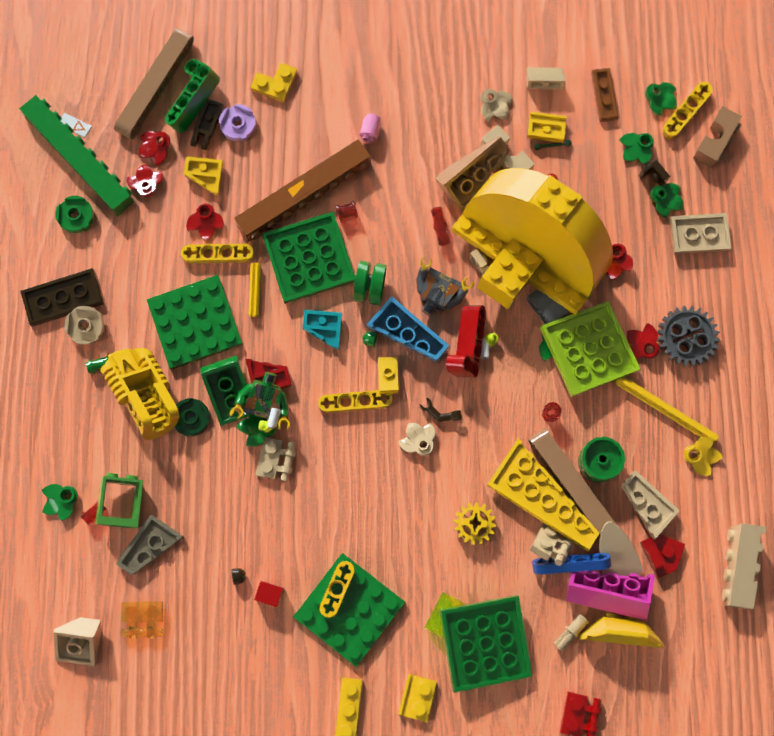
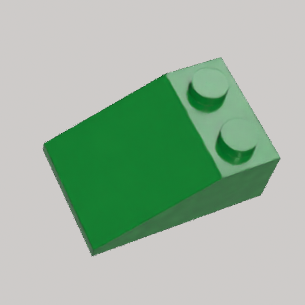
(223, 383)

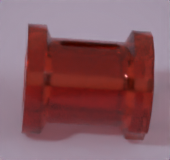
(346, 211)
(553, 417)

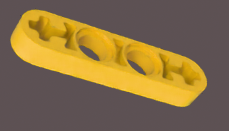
(687, 110)
(217, 255)
(355, 404)

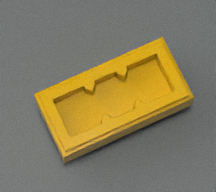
(388, 375)

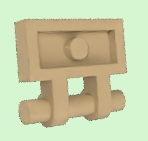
(270, 456)
(546, 541)

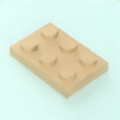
(700, 233)

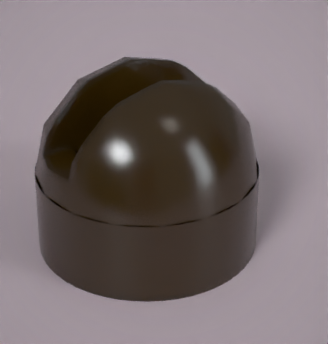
(238, 576)

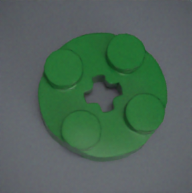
(66, 208)

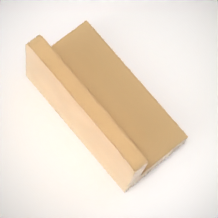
(544, 78)

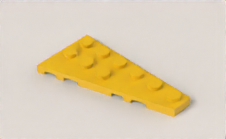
(536, 492)

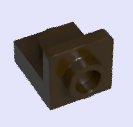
(658, 173)

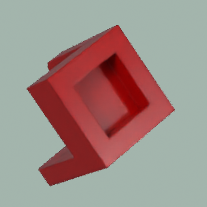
(268, 593)

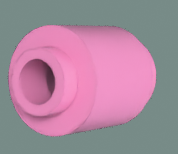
(370, 128)

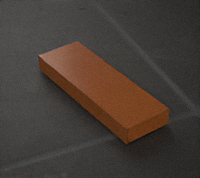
(604, 94)

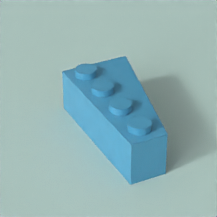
(406, 329)

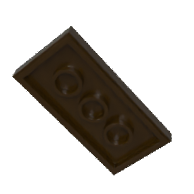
(61, 297)

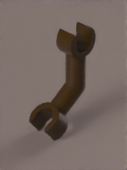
(454, 415)

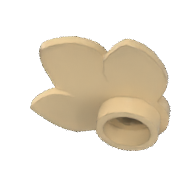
(496, 106)
(416, 437)

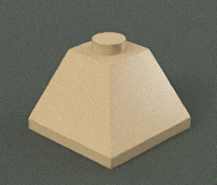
(78, 641)

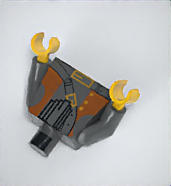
(439, 289)

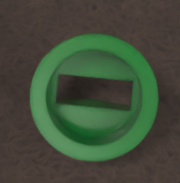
(370, 338)

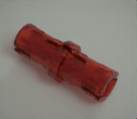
(440, 226)

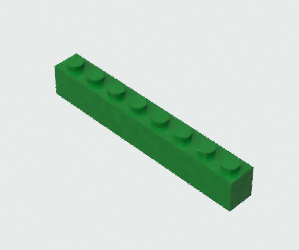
(76, 155)

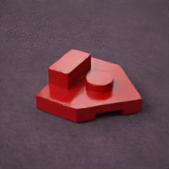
(662, 554)

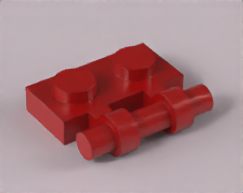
(574, 714)

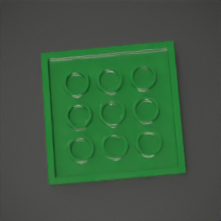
(309, 257)
(194, 322)
(361, 616)
(485, 643)

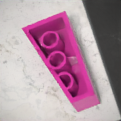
(612, 592)

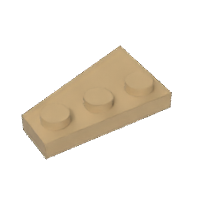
(649, 504)

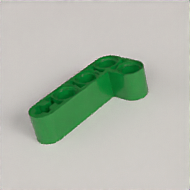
(193, 96)

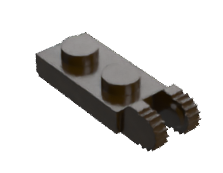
(207, 123)

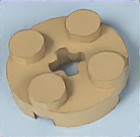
(76, 332)

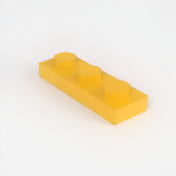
(348, 707)

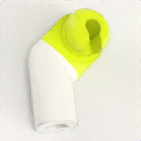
(488, 341)
(272, 422)

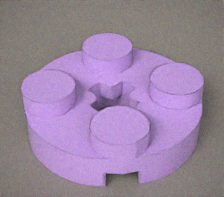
(240, 132)

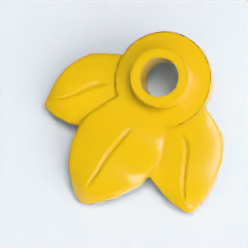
(704, 455)

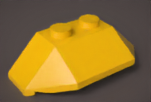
(621, 631)

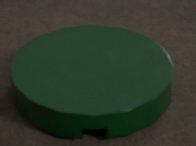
(193, 417)

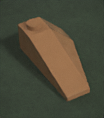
(471, 172)

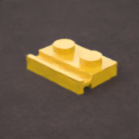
(546, 127)
(417, 697)

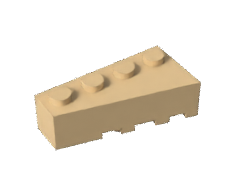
(742, 565)

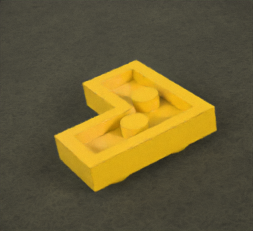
(275, 87)

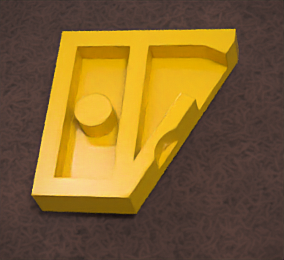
(204, 173)

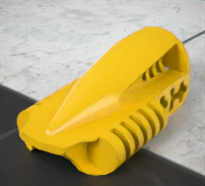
(143, 388)

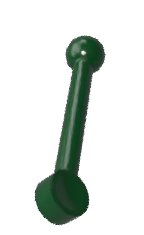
(538, 146)

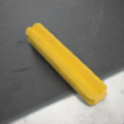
(254, 290)

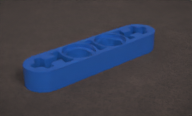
(573, 563)

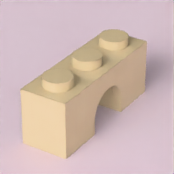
(518, 161)

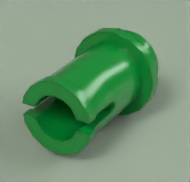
(95, 365)

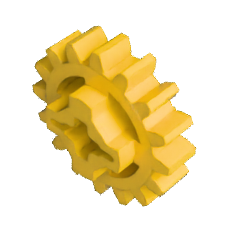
(465, 522)

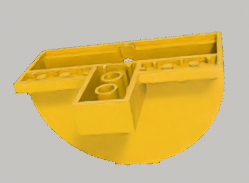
(536, 236)

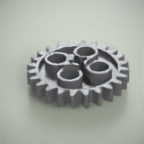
(695, 352)

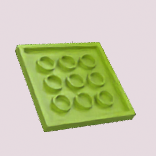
(589, 348)

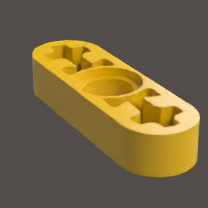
(338, 572)

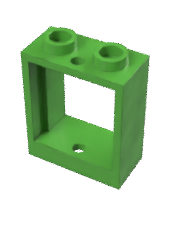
(130, 480)

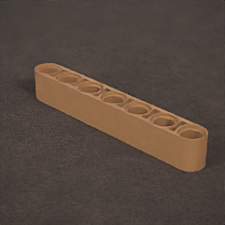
(154, 83)
(569, 479)

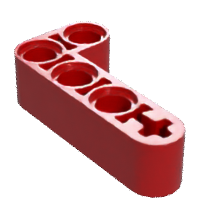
(469, 345)

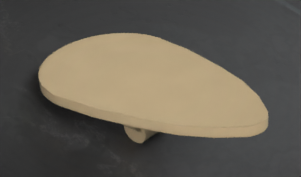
(622, 552)

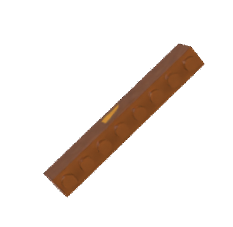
(303, 190)

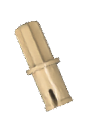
(571, 632)

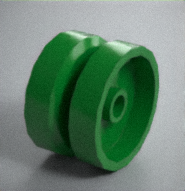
(368, 282)
(612, 455)

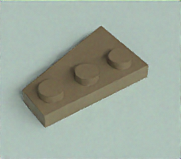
(148, 544)

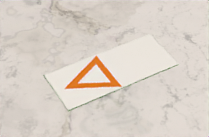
(77, 125)

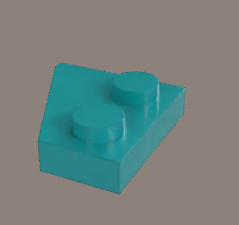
(323, 326)

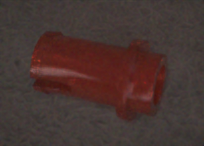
(90, 515)

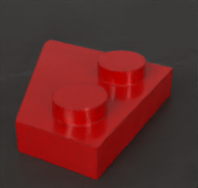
(258, 369)

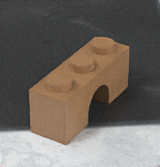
(724, 125)

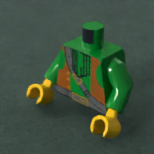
(260, 398)

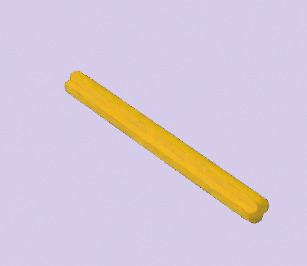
(666, 409)

